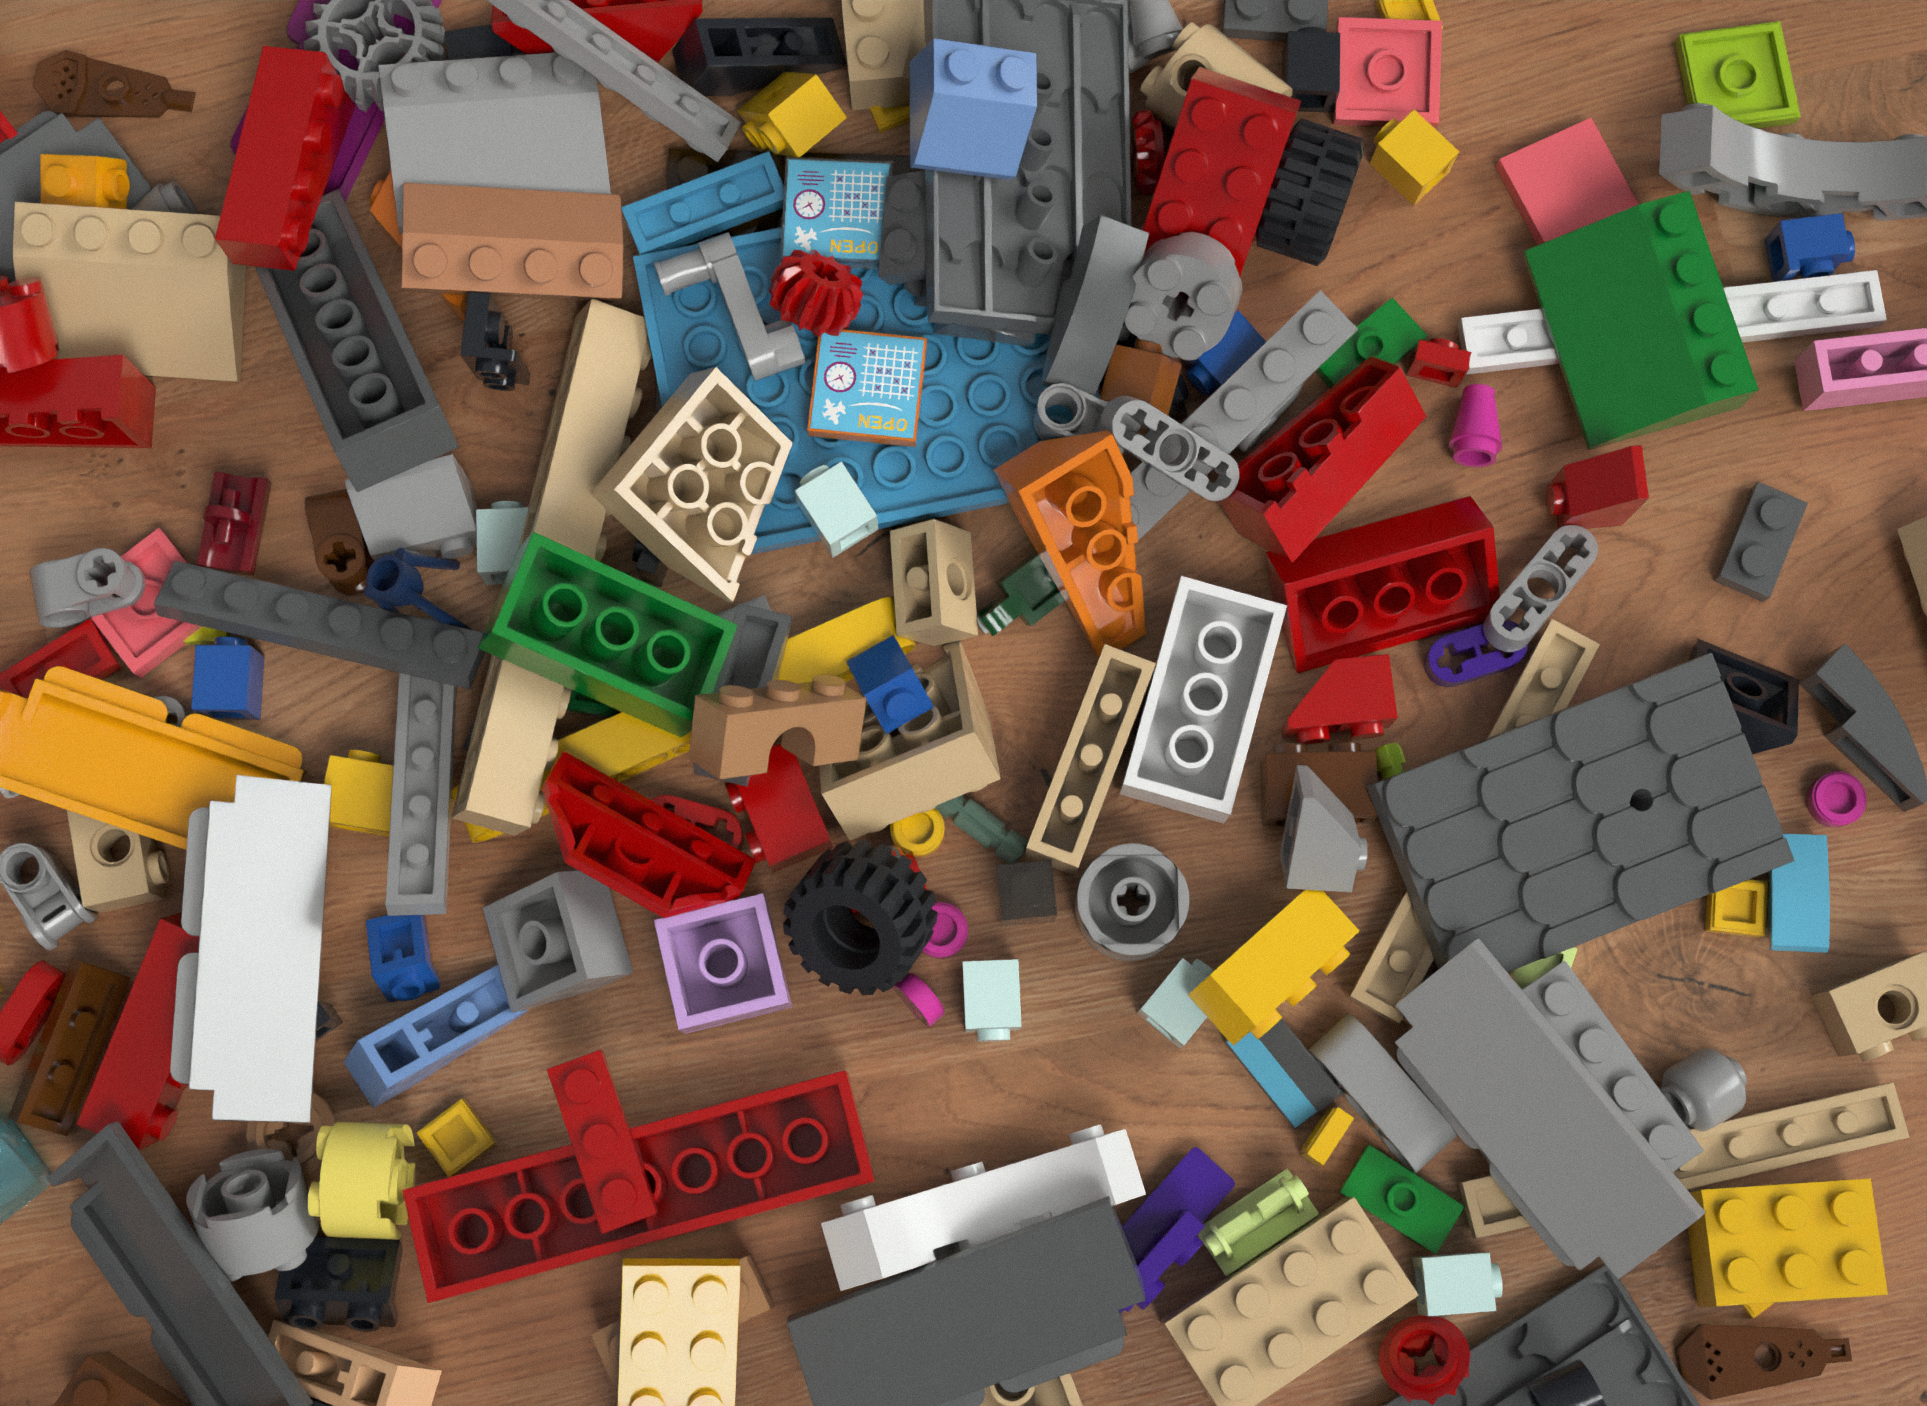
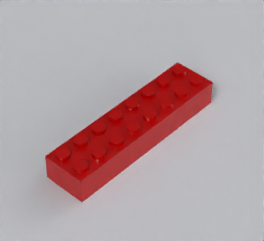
(699, 1166)

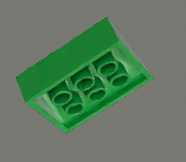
(1640, 322)

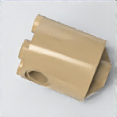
(1206, 49)

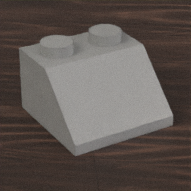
(420, 510)
(557, 940)

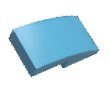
(1801, 897)

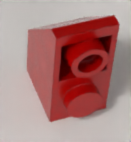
(1348, 697)

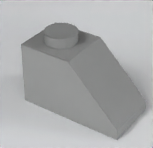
(1319, 838)

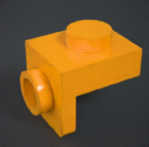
(84, 181)

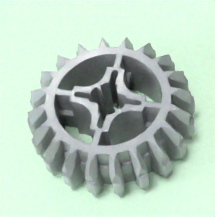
(358, 24)

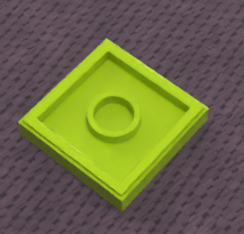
(1740, 73)

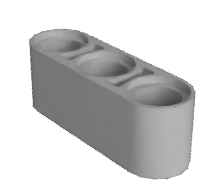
(1382, 1093)

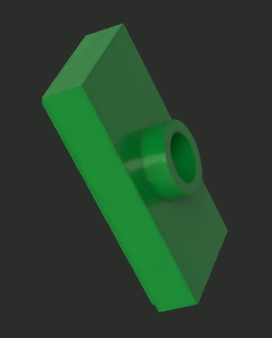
(1384, 334)
(1401, 1199)

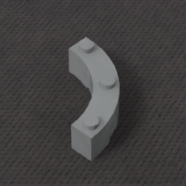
(1789, 173)

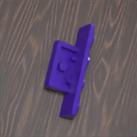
(1172, 1216)

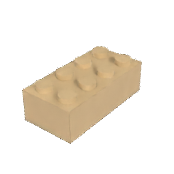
(1289, 1307)

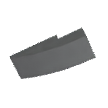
(1094, 304)
(753, 657)
(1868, 726)

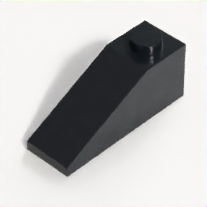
(750, 53)

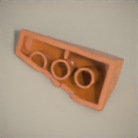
(1079, 518)

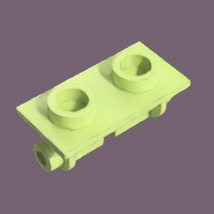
(1258, 1222)

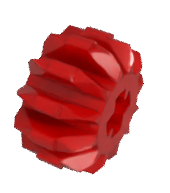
(815, 292)

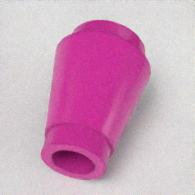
(1476, 428)

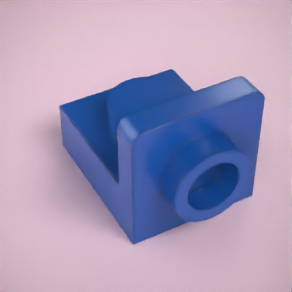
(401, 957)

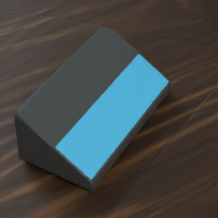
(1286, 1073)

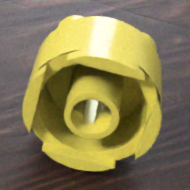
(362, 1179)

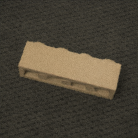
(1090, 759)

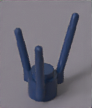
(396, 582)

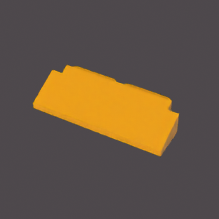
(120, 760)

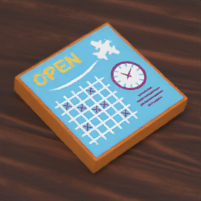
(867, 387)

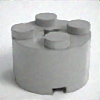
(1177, 323)
(1153, 881)
(254, 1213)

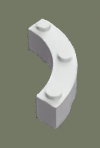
(979, 1207)

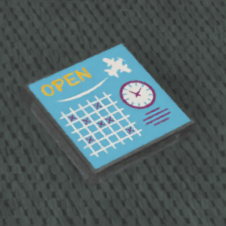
(835, 209)

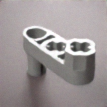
(766, 348)

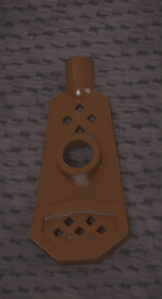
(90, 86)
(1737, 1362)

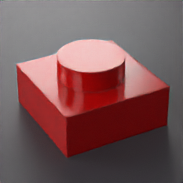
(1439, 362)

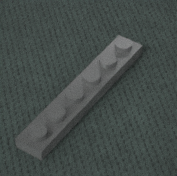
(320, 624)

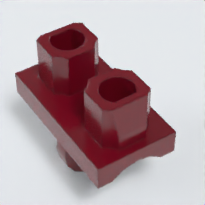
(234, 523)

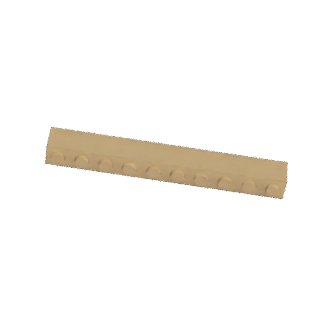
(582, 444)

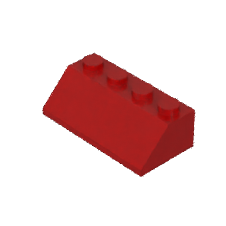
(1387, 583)

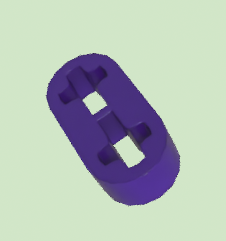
(1478, 666)

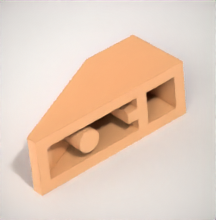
(351, 1372)

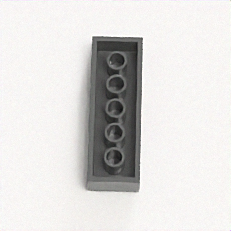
(356, 353)

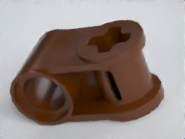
(338, 538)

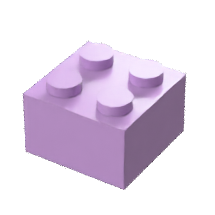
(723, 964)

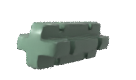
(984, 828)

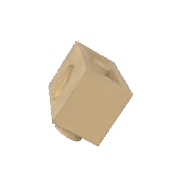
(933, 583)
(113, 884)
(1853, 1014)

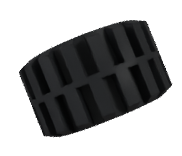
(1309, 192)
(839, 944)

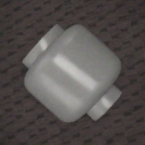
(1705, 1088)

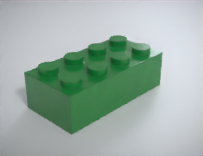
(606, 634)

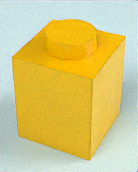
(1412, 156)

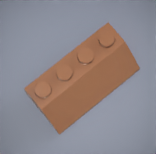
(512, 242)

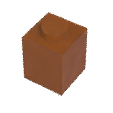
(1142, 374)

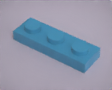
(705, 205)

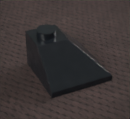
(1760, 695)

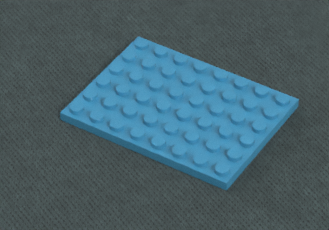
(972, 406)

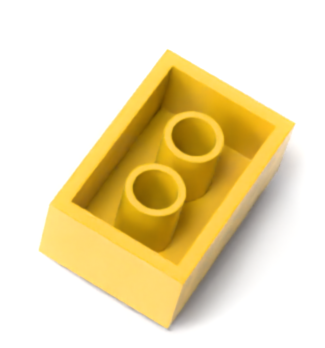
(1786, 1243)

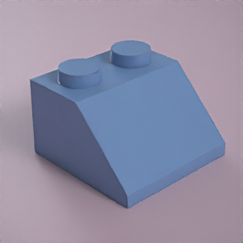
(971, 108)

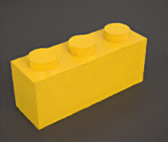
(1275, 966)

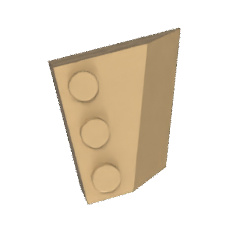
(879, 49)
(699, 481)
(922, 760)

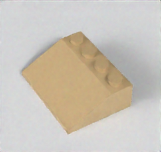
(136, 287)

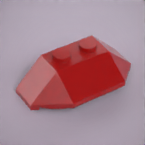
(645, 24)
(639, 844)

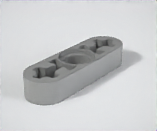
(1192, 449)
(1539, 609)

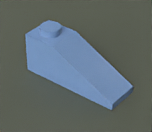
(429, 1037)

